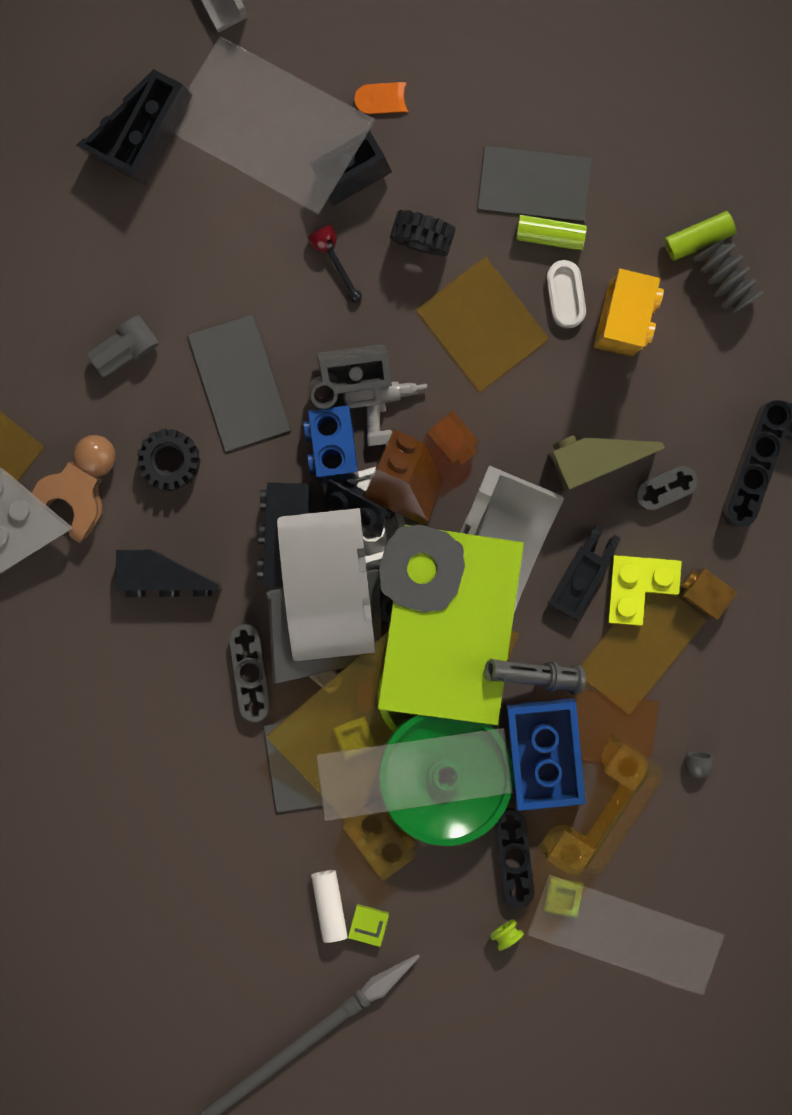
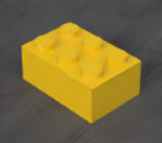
(628, 312)

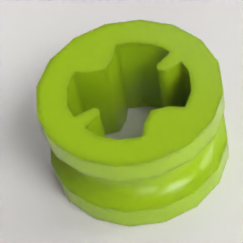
(506, 935)

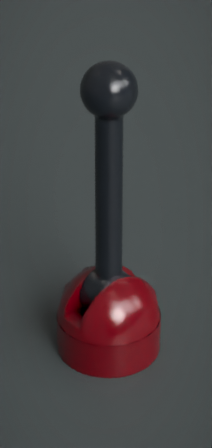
(325, 241)

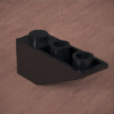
(154, 571)

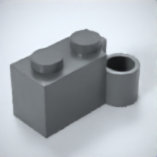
(350, 371)

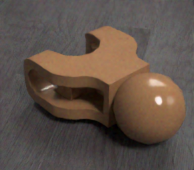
(80, 484)

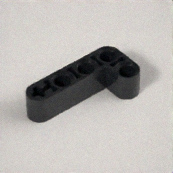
(761, 465)

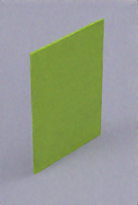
(440, 656)

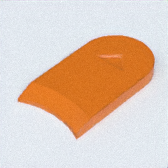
(381, 98)

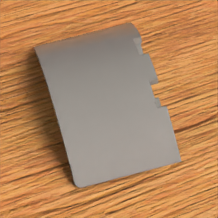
(515, 512)
(325, 584)

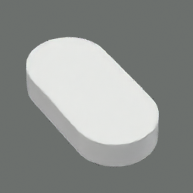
(566, 294)

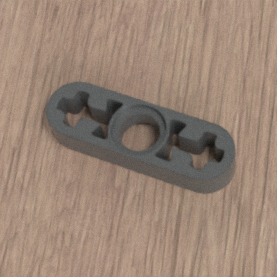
(244, 699)

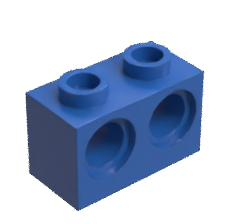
(339, 443)

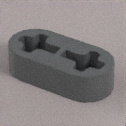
(662, 481)

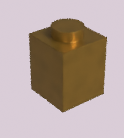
(707, 592)

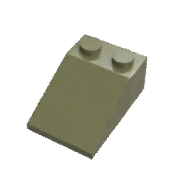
(590, 458)

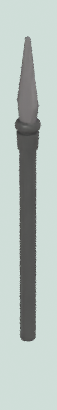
(374, 989)

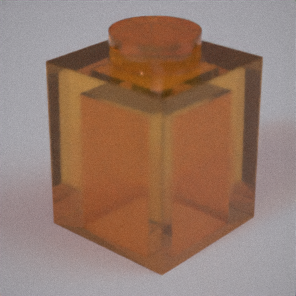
(453, 438)

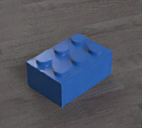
(545, 754)

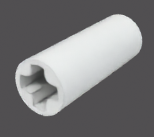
(329, 906)

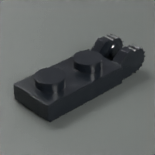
(582, 576)

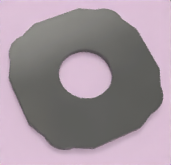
(393, 568)

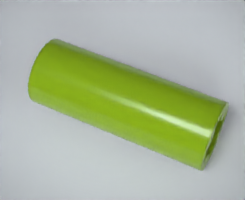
(551, 232)
(700, 235)

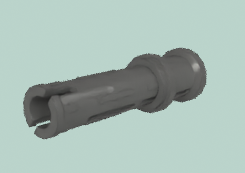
(548, 676)

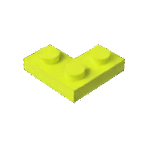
(634, 578)

